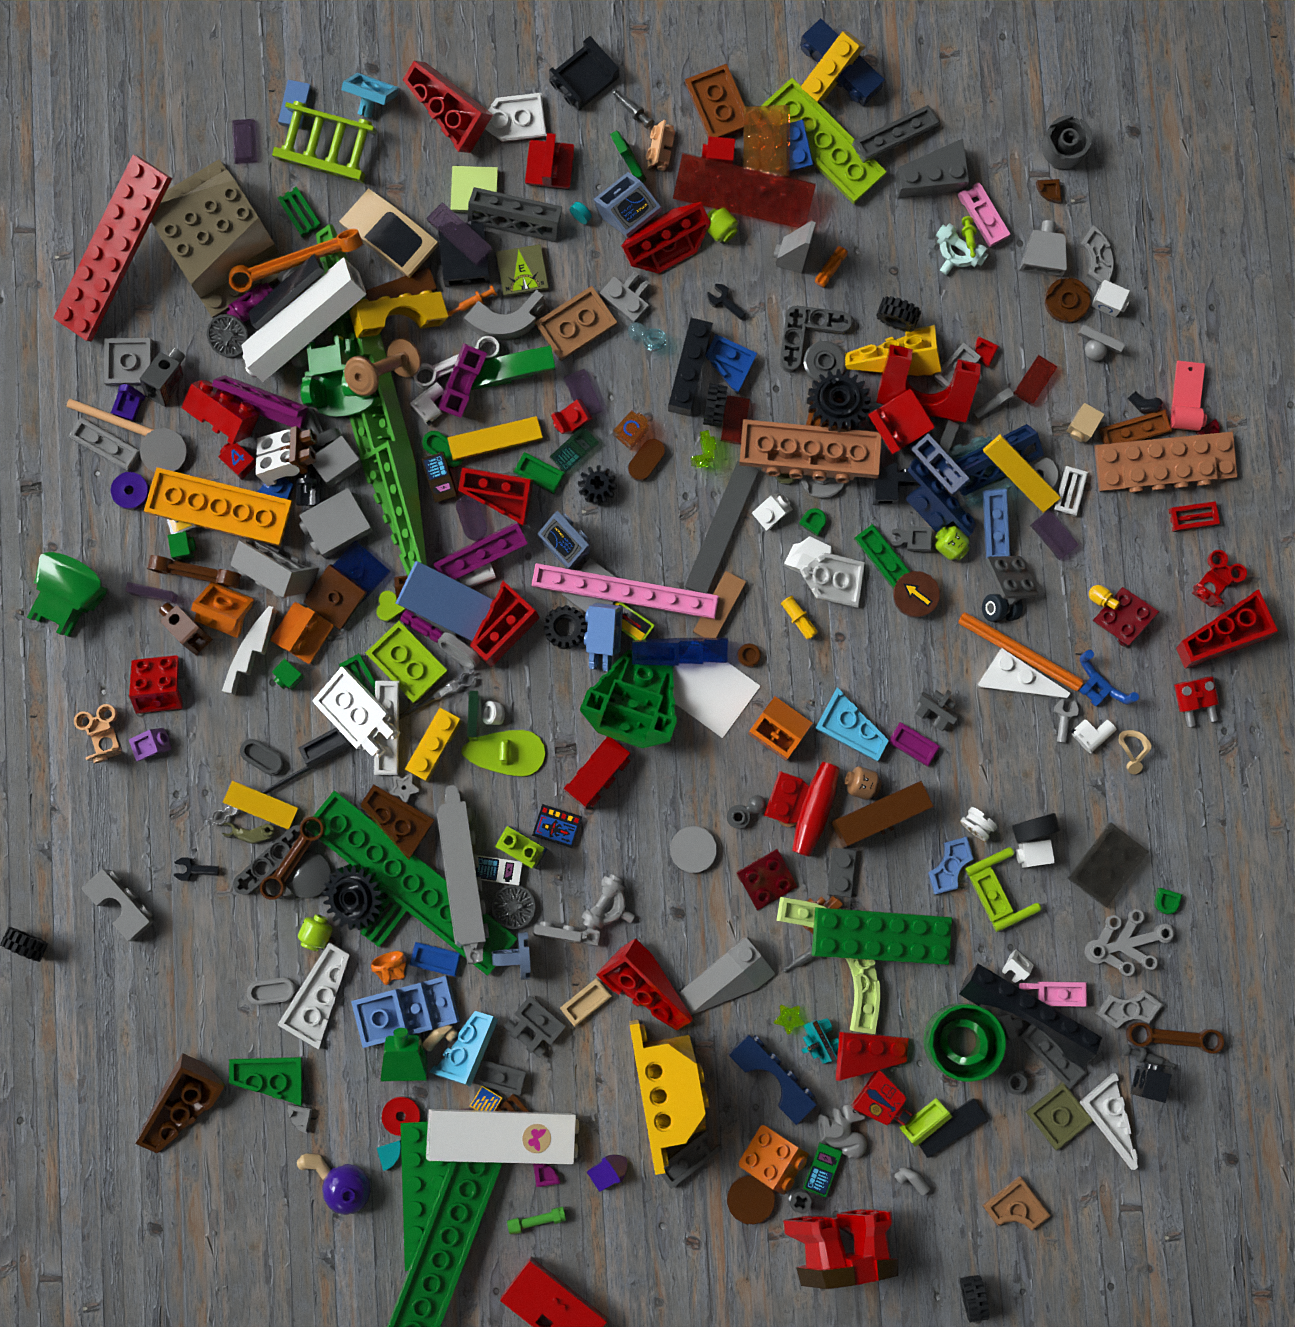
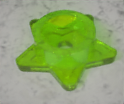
(784, 1013)

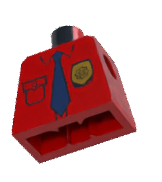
(882, 1100)

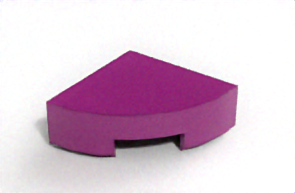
(545, 1175)

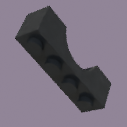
(690, 366)

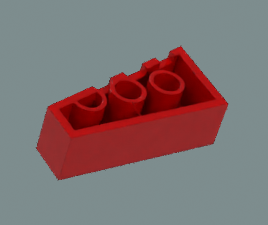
(1235, 629)

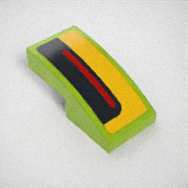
(634, 624)

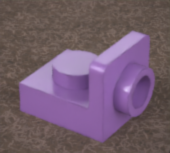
(150, 743)

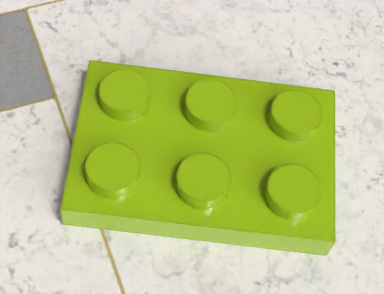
(406, 661)

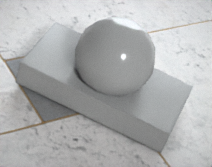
(1099, 343)

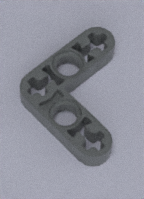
(806, 323)

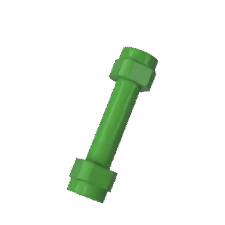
(516, 1225)

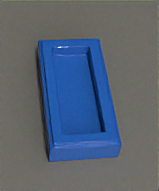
(435, 959)

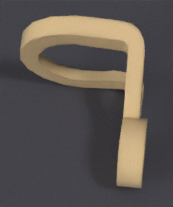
(1134, 766)

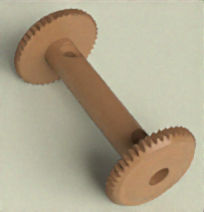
(363, 375)

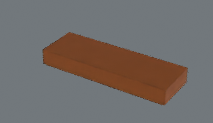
(1137, 428)

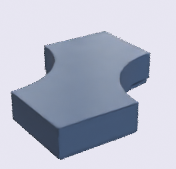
(955, 856)

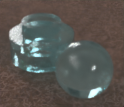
(652, 339)

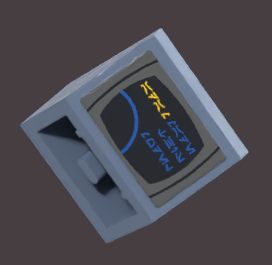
(627, 205)
(564, 541)

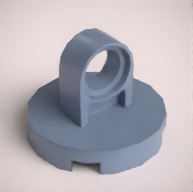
(515, 956)

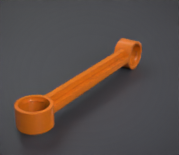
(345, 242)

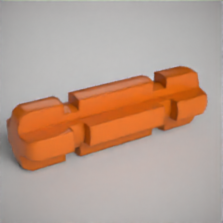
(831, 266)

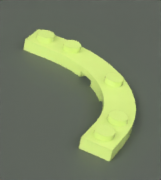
(863, 971)

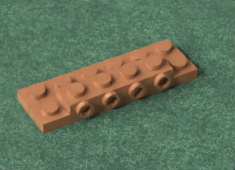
(810, 451)
(1165, 462)

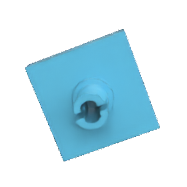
(370, 91)

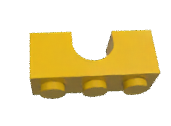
(836, 59)
(433, 744)

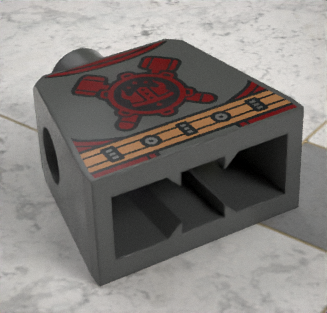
(163, 377)

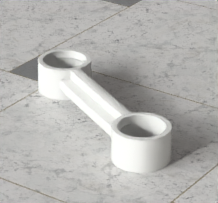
(446, 366)

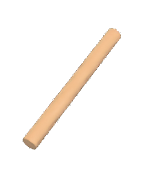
(107, 417)

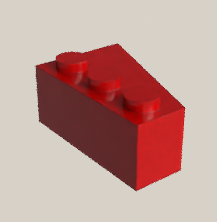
(221, 410)
(503, 625)
(598, 773)

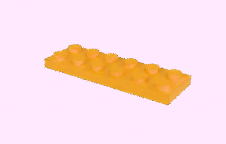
(218, 506)

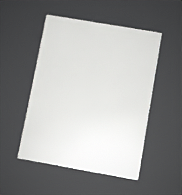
(713, 693)

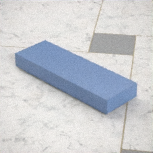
(996, 522)

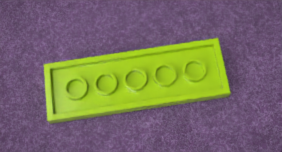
(829, 143)

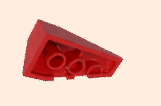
(642, 979)

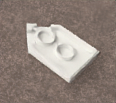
(517, 117)
(835, 578)

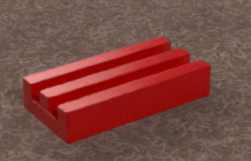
(1174, 519)

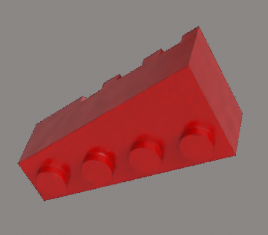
(454, 110)

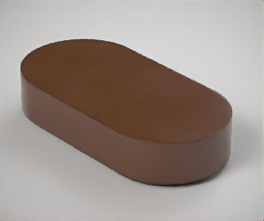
(646, 459)

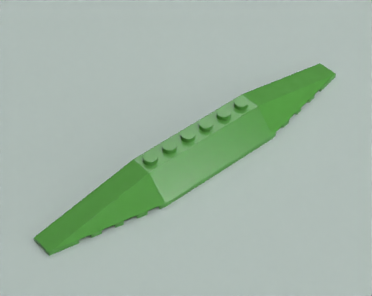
(383, 440)

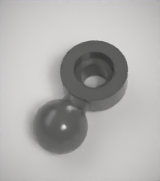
(756, 805)

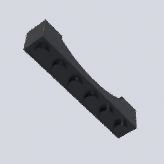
(990, 989)

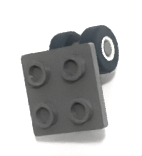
(1013, 584)

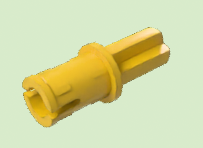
(799, 617)

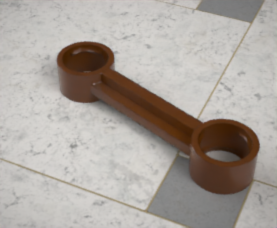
(168, 566)
(292, 858)
(1175, 1037)

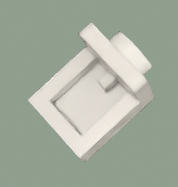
(772, 510)

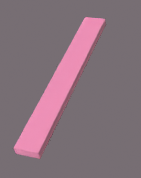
(625, 591)

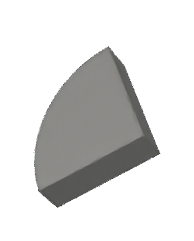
(300, 1116)

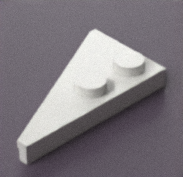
(1012, 674)
(1108, 1113)

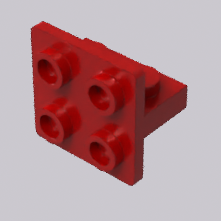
(549, 163)

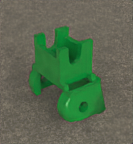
(331, 391)
(65, 591)

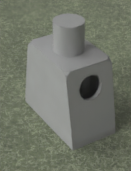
(1045, 252)

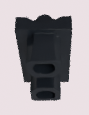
(308, 488)

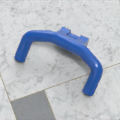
(1105, 687)

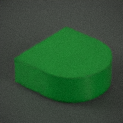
(813, 521)
(1167, 901)

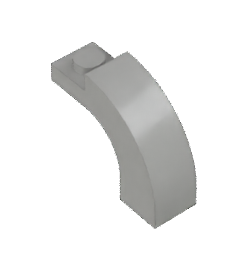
(505, 326)

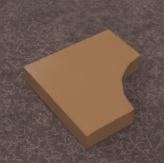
(1017, 1204)

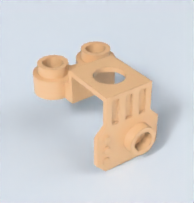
(99, 728)

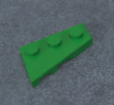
(271, 1076)

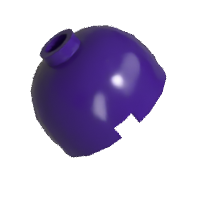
(346, 1189)

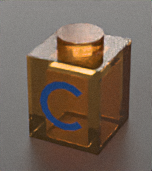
(631, 429)

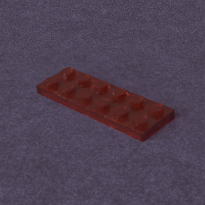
(744, 190)

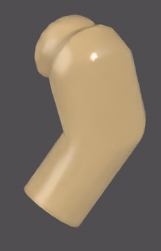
(438, 1034)
(315, 1162)

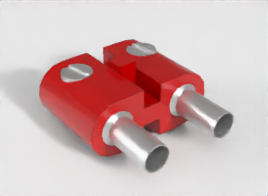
(1195, 695)

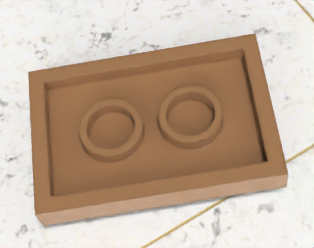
(576, 323)

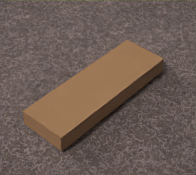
(728, 592)

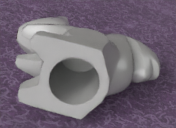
(838, 1131)

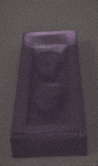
(459, 234)

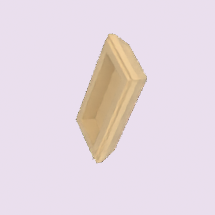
(585, 1002)

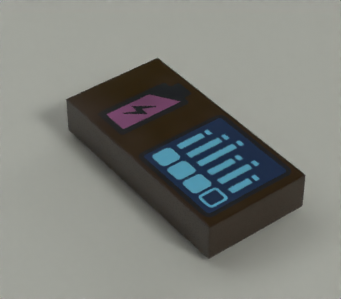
(439, 477)

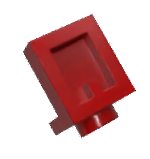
(571, 417)

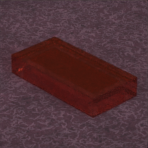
(1035, 380)
(735, 412)

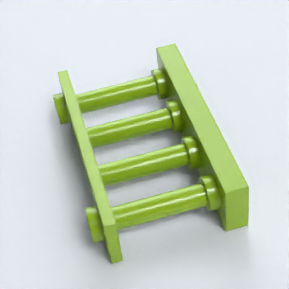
(309, 158)

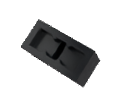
(1151, 1082)

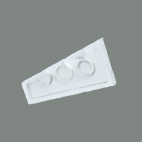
(313, 1002)

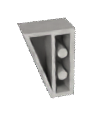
(272, 570)

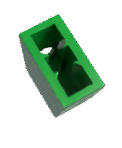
(404, 1058)

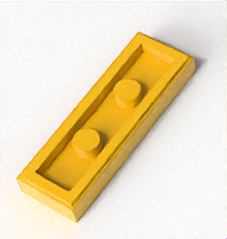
(260, 805)

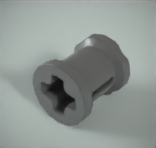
(792, 1200)

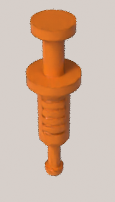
(470, 302)

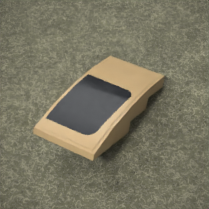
(389, 233)

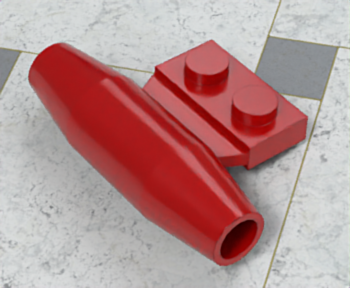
(805, 805)

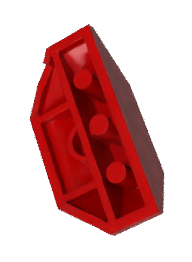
(667, 238)

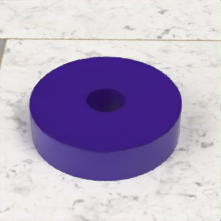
(119, 490)

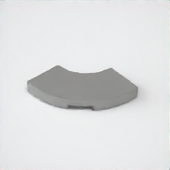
(1099, 255)

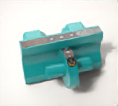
(817, 1041)

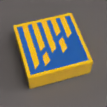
(486, 1100)

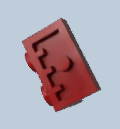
(901, 421)
(155, 684)

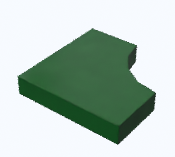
(628, 156)

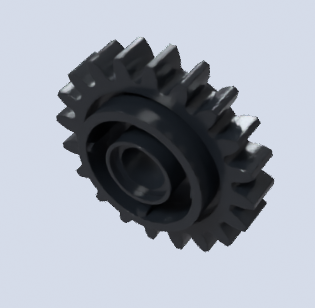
(842, 387)
(368, 900)

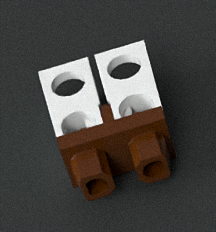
(284, 454)

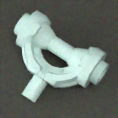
(947, 237)

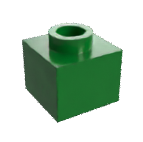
(181, 546)
(287, 675)

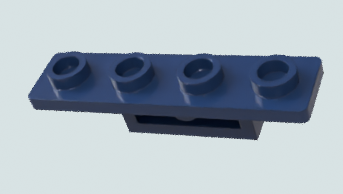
(935, 503)

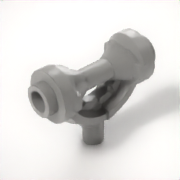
(611, 889)

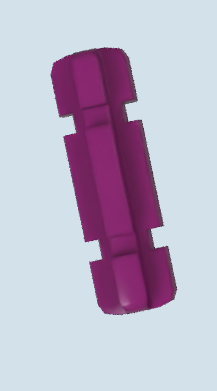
(421, 626)

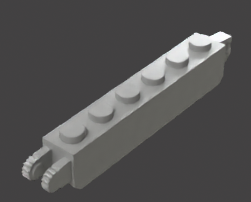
(461, 877)

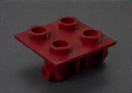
(1128, 619)
(766, 879)

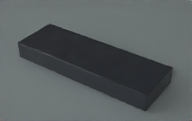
(963, 1119)

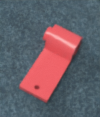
(1187, 397)

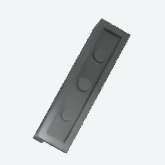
(514, 210)

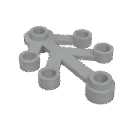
(1125, 943)

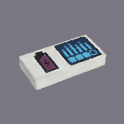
(499, 870)

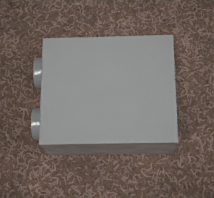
(335, 524)

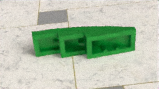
(514, 366)

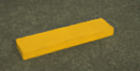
(494, 438)
(1021, 473)

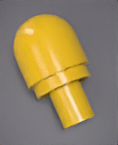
(1103, 597)

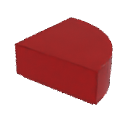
(986, 350)

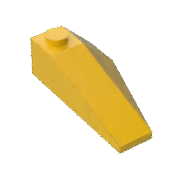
(924, 354)

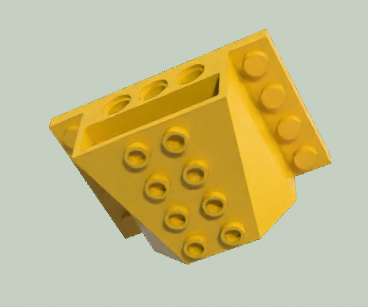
(669, 1091)

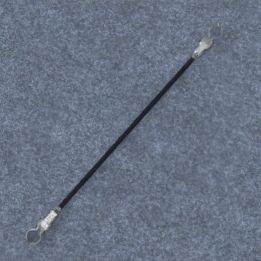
(450, 688)

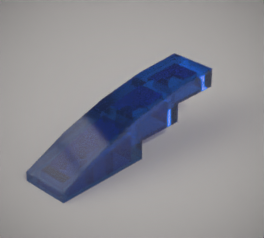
(679, 651)

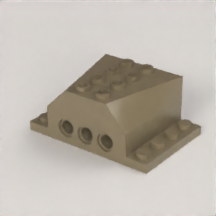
(210, 232)

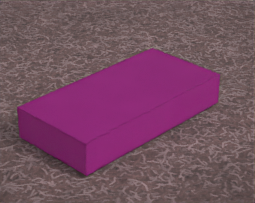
(913, 744)

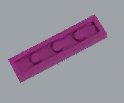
(265, 402)
(481, 552)

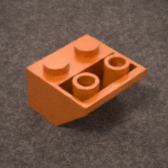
(780, 728)

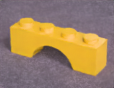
(424, 309)

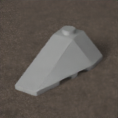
(794, 248)
(731, 976)

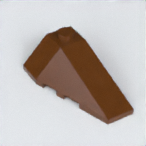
(184, 1097)

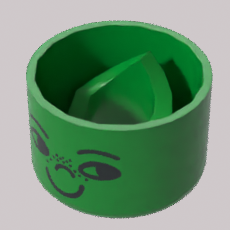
(986, 1053)

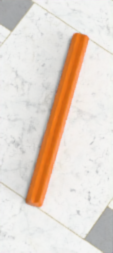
(1020, 651)

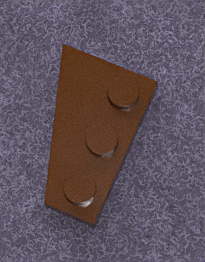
(397, 819)

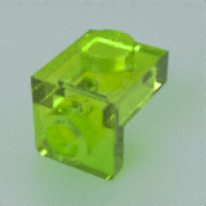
(707, 446)

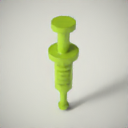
(969, 233)

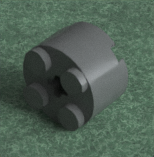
(1066, 142)

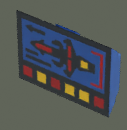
(557, 826)

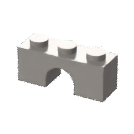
(133, 917)

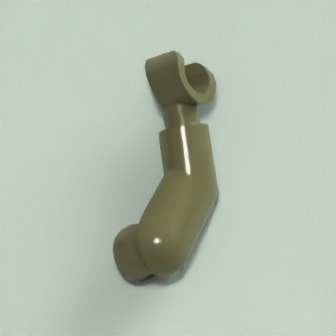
(251, 836)

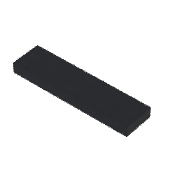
(286, 291)

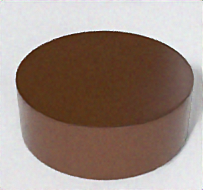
(748, 655)

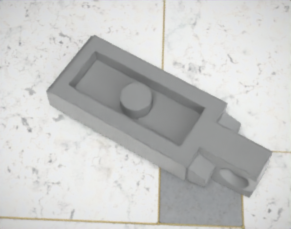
(567, 934)

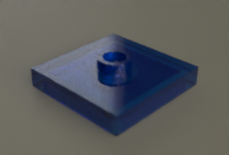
(362, 568)

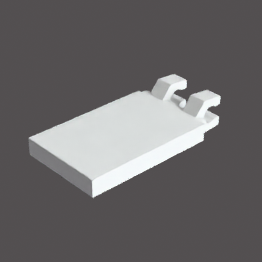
(355, 712)

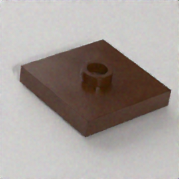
(335, 596)

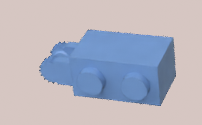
(603, 633)

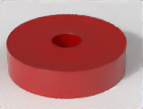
(395, 1105)

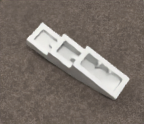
(254, 642)

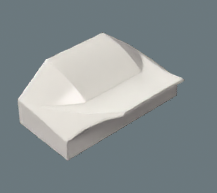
(805, 552)

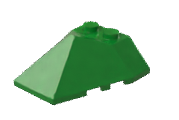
(633, 703)

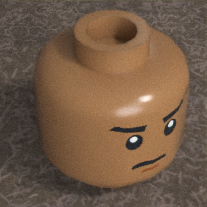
(863, 783)

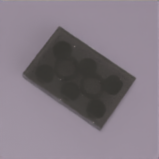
(1108, 864)

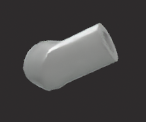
(914, 1178)

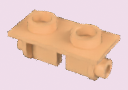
(661, 136)

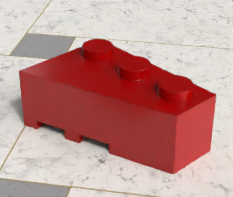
(501, 492)

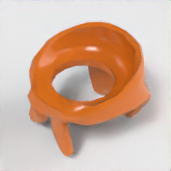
(389, 966)

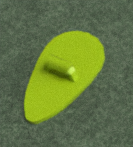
(507, 752)

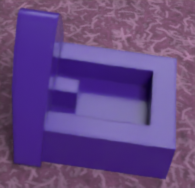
(127, 402)
(608, 1171)

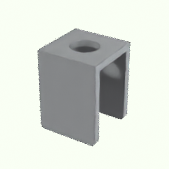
(336, 462)

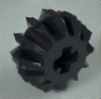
(605, 481)

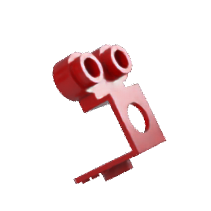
(1220, 576)

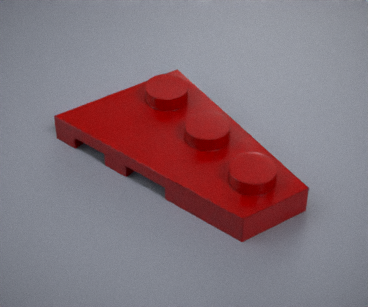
(868, 1053)

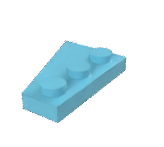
(850, 727)
(465, 1055)

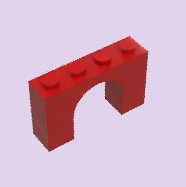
(950, 403)

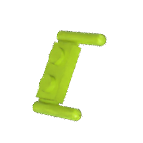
(992, 894)

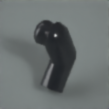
(1145, 405)

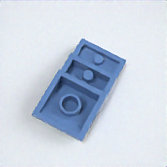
(410, 1007)

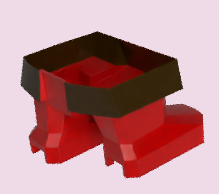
(826, 1258)

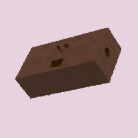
(882, 814)

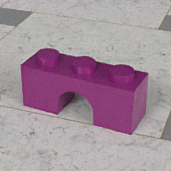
(461, 380)

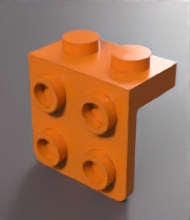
(773, 1160)

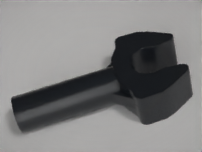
(725, 301)
(194, 869)

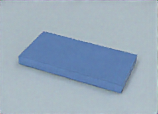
(443, 601)

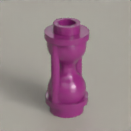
(241, 308)

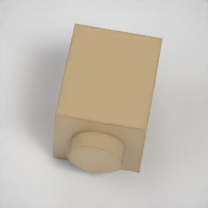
(1084, 423)

